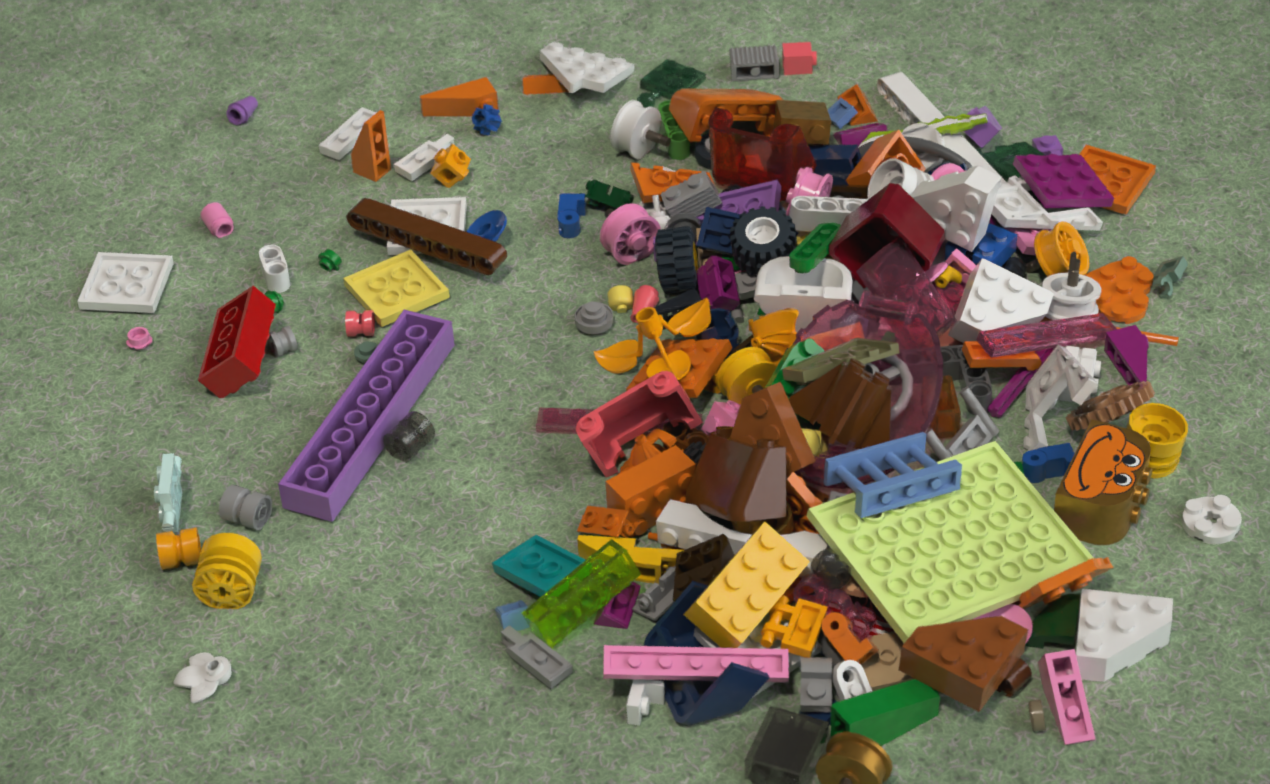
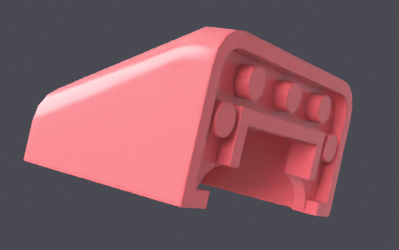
(631, 415)

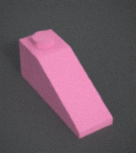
(1066, 696)

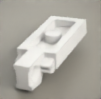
(422, 158)

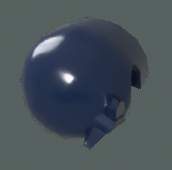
(721, 327)

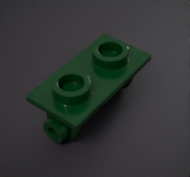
(598, 194)

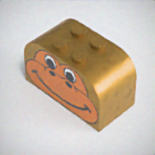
(1105, 484)

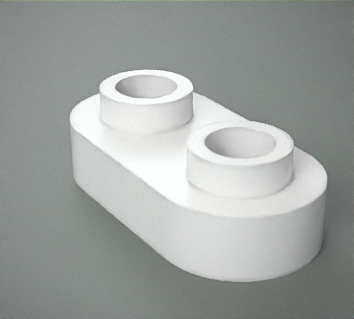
(857, 682)

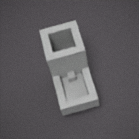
(816, 684)

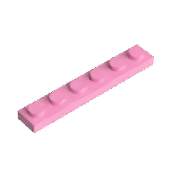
(690, 662)

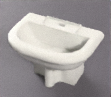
(810, 292)

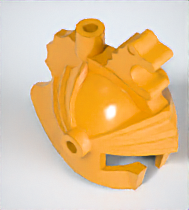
(774, 332)

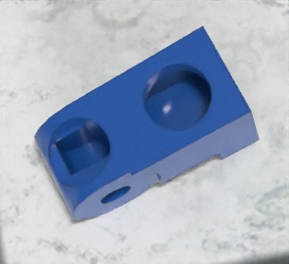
(569, 210)
(1047, 462)

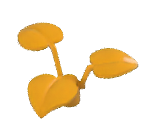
(689, 322)

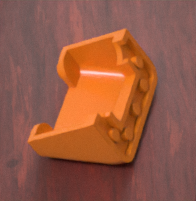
(694, 106)

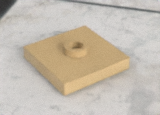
(884, 665)

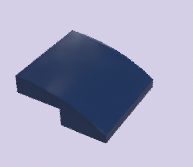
(716, 231)

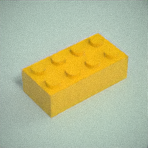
(747, 588)

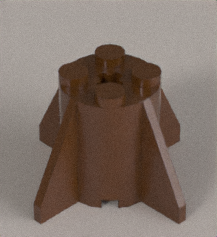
(848, 405)

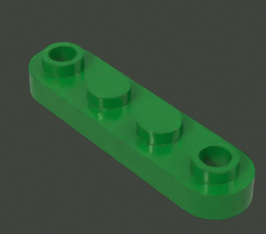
(813, 248)

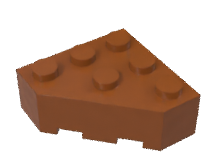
(771, 416)
(964, 657)

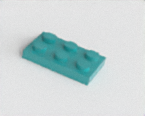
(537, 565)

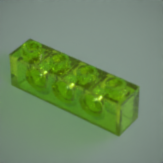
(581, 593)

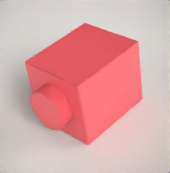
(798, 58)

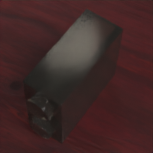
(786, 748)

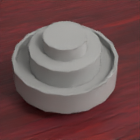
(594, 318)

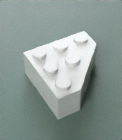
(960, 203)
(997, 300)
(1119, 631)

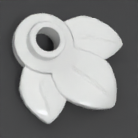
(203, 675)

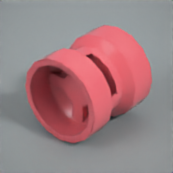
(360, 323)

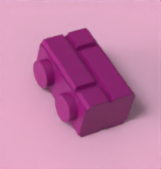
(718, 283)

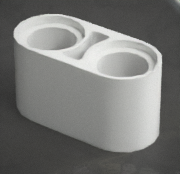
(274, 268)

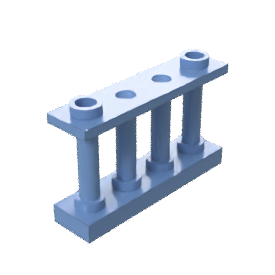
(895, 491)

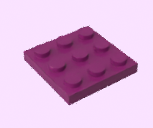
(1063, 181)

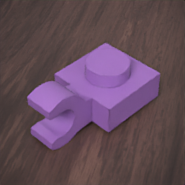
(1048, 145)

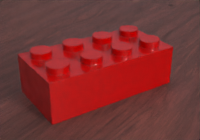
(237, 342)

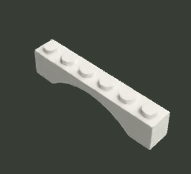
(686, 526)

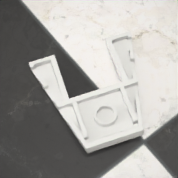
(1018, 209)
(1056, 374)

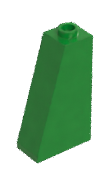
(886, 711)

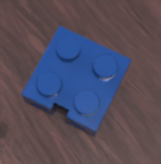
(995, 246)

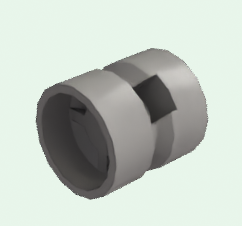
(242, 507)

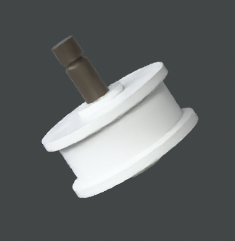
(637, 130)

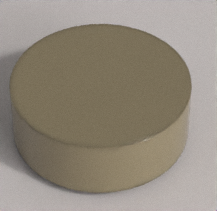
(1036, 715)

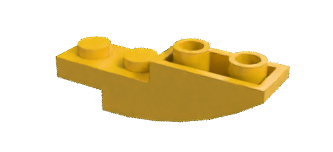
(650, 561)

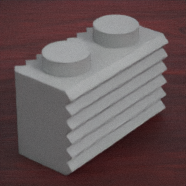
(754, 63)
(691, 196)

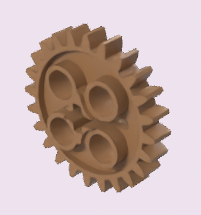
(1110, 405)

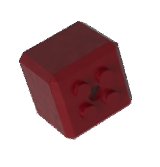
(870, 230)

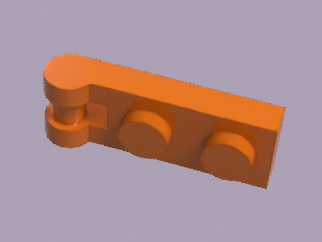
(978, 358)

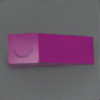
(1128, 353)

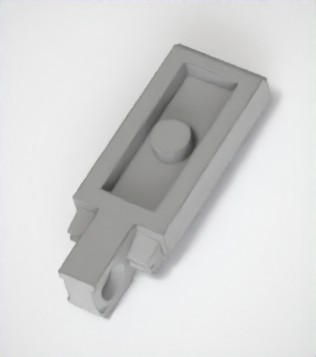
(536, 656)

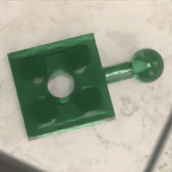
(667, 80)

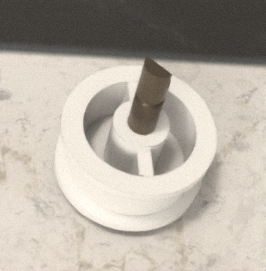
(1073, 293)

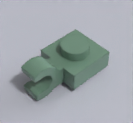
(1168, 273)

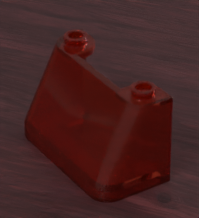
(756, 158)

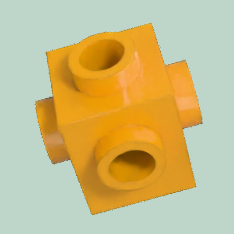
(450, 165)

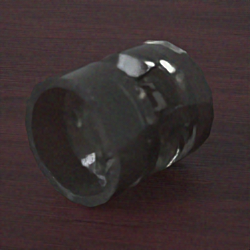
(409, 436)

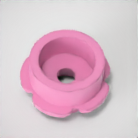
(138, 338)

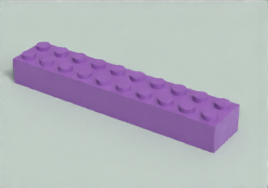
(367, 410)

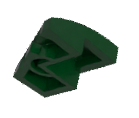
(1056, 622)

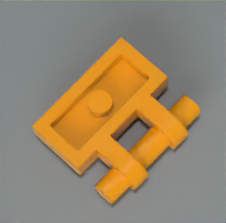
(802, 629)

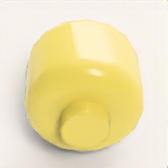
(620, 298)

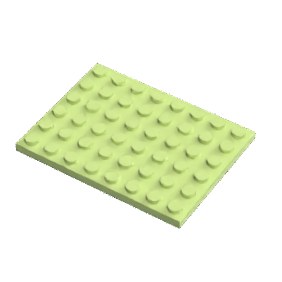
(955, 550)

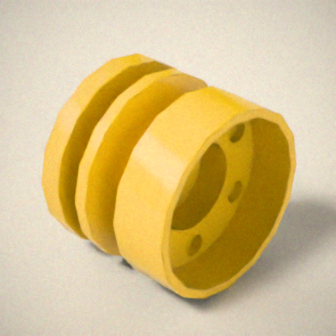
(1165, 432)
(227, 571)

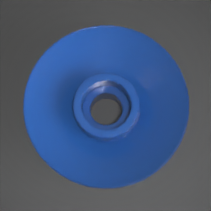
(489, 225)

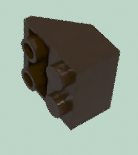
(701, 563)

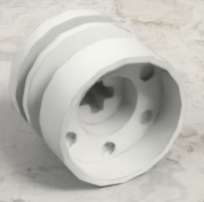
(896, 172)

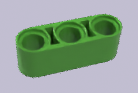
(680, 145)

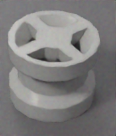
(282, 341)

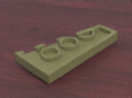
(859, 348)

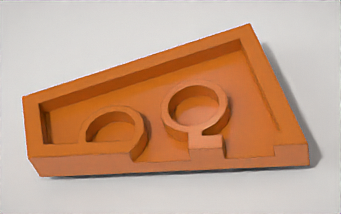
(656, 180)

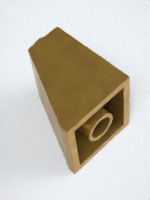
(810, 116)

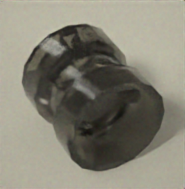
(831, 569)

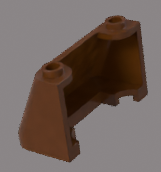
(739, 478)

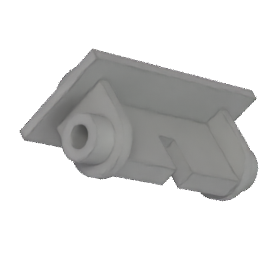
(657, 597)

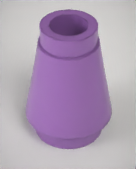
(241, 110)

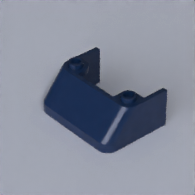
(701, 700)

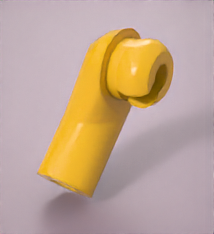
(948, 276)

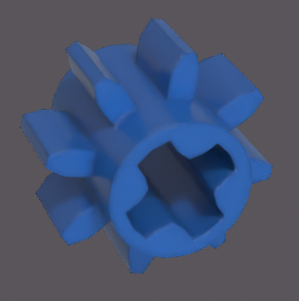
(486, 119)

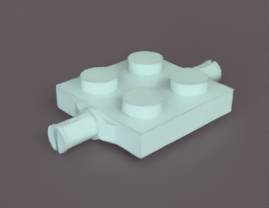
(169, 492)

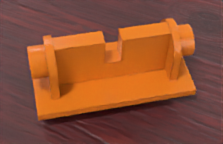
(606, 522)

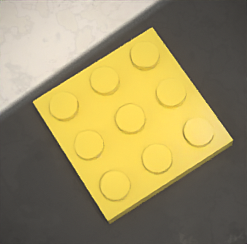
(396, 286)

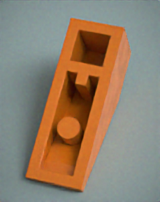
(459, 99)
(371, 151)

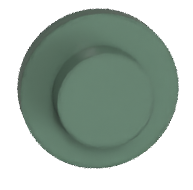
(364, 351)

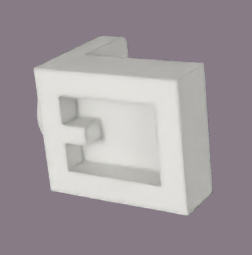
(641, 695)

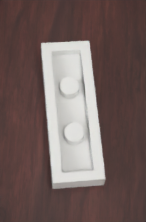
(345, 137)

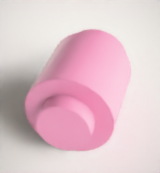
(217, 220)

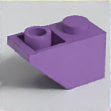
(984, 132)

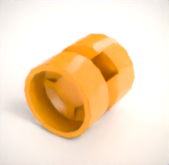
(178, 548)

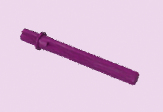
(1015, 386)

